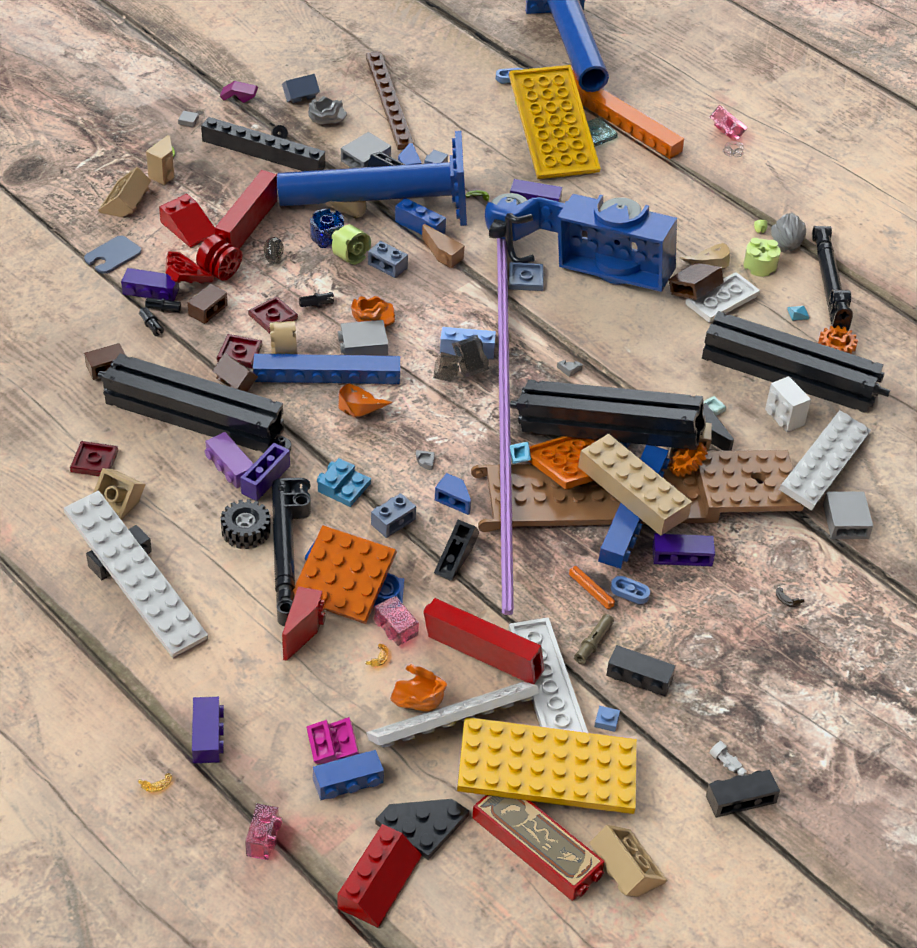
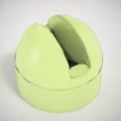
(760, 225)

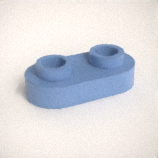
(502, 75)
(630, 590)

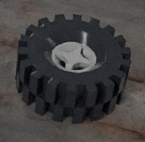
(245, 524)

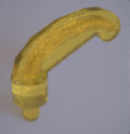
(382, 657)
(156, 786)

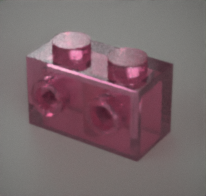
(727, 121)
(396, 621)
(262, 831)

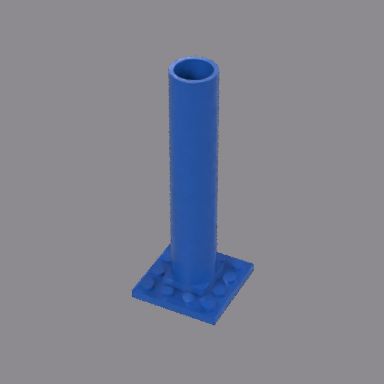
(577, 40)
(379, 183)

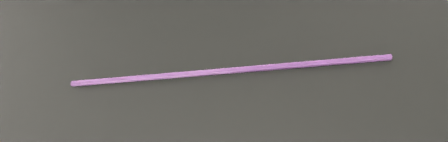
(505, 440)

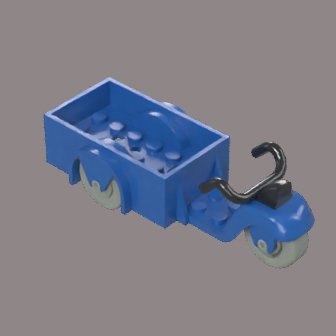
(609, 238)

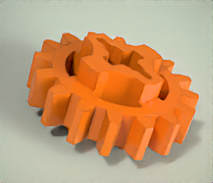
(838, 339)
(687, 460)

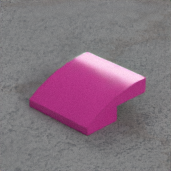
(332, 740)

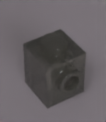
(446, 367)

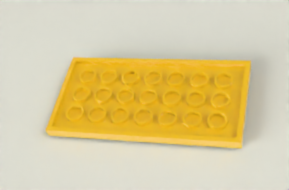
(554, 122)
(548, 765)

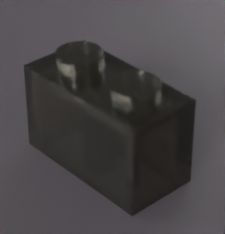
(471, 356)

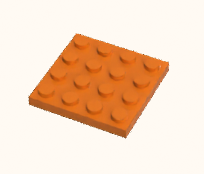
(560, 460)
(346, 572)

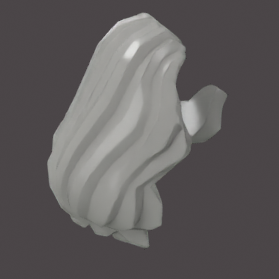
(326, 111)
(789, 232)

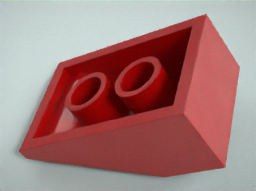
(186, 220)
(303, 620)

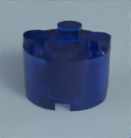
(323, 225)

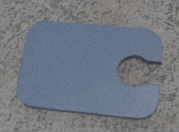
(114, 252)

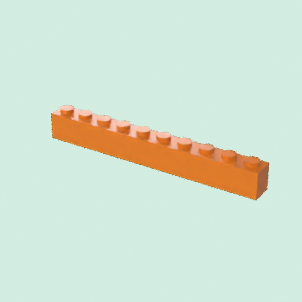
(632, 121)

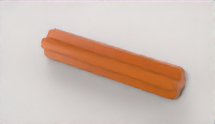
(593, 588)

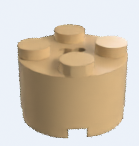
(283, 337)

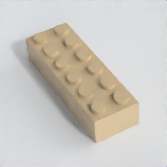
(634, 484)

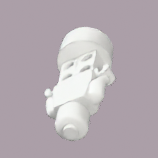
(720, 751)

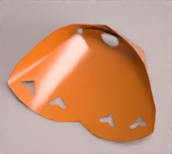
(355, 405)

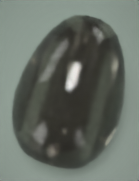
(273, 250)

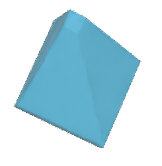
(798, 313)
(520, 452)

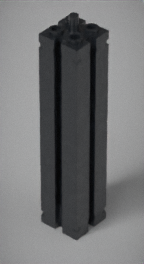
(776, 355)
(192, 402)
(623, 413)

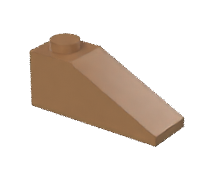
(443, 247)

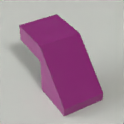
(242, 90)

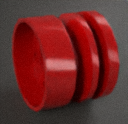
(219, 257)

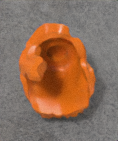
(373, 310)
(420, 693)

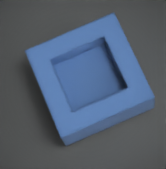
(607, 718)

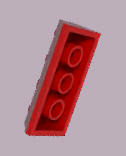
(378, 876)

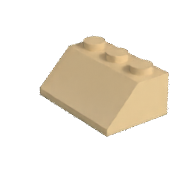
(126, 194)
(627, 861)

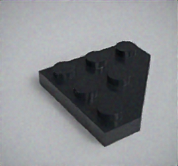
(424, 822)

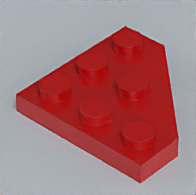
(183, 269)

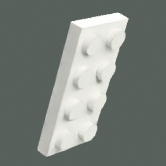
(724, 298)

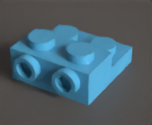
(342, 482)

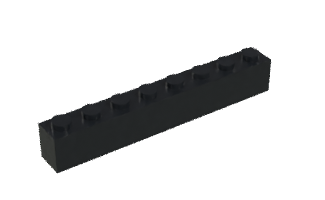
(262, 145)

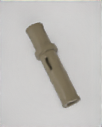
(589, 644)

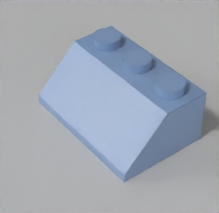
(450, 335)

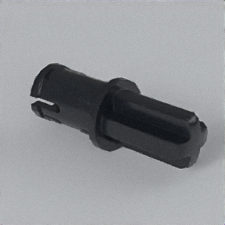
(316, 299)
(163, 305)
(151, 321)

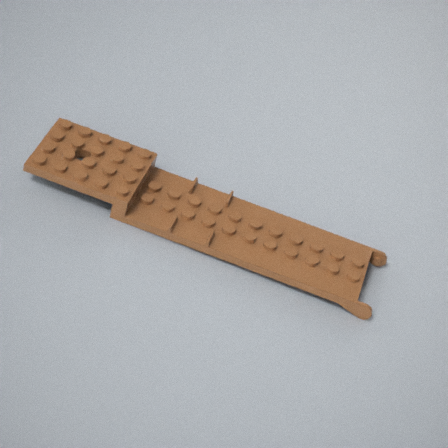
(719, 485)

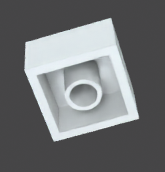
(787, 404)

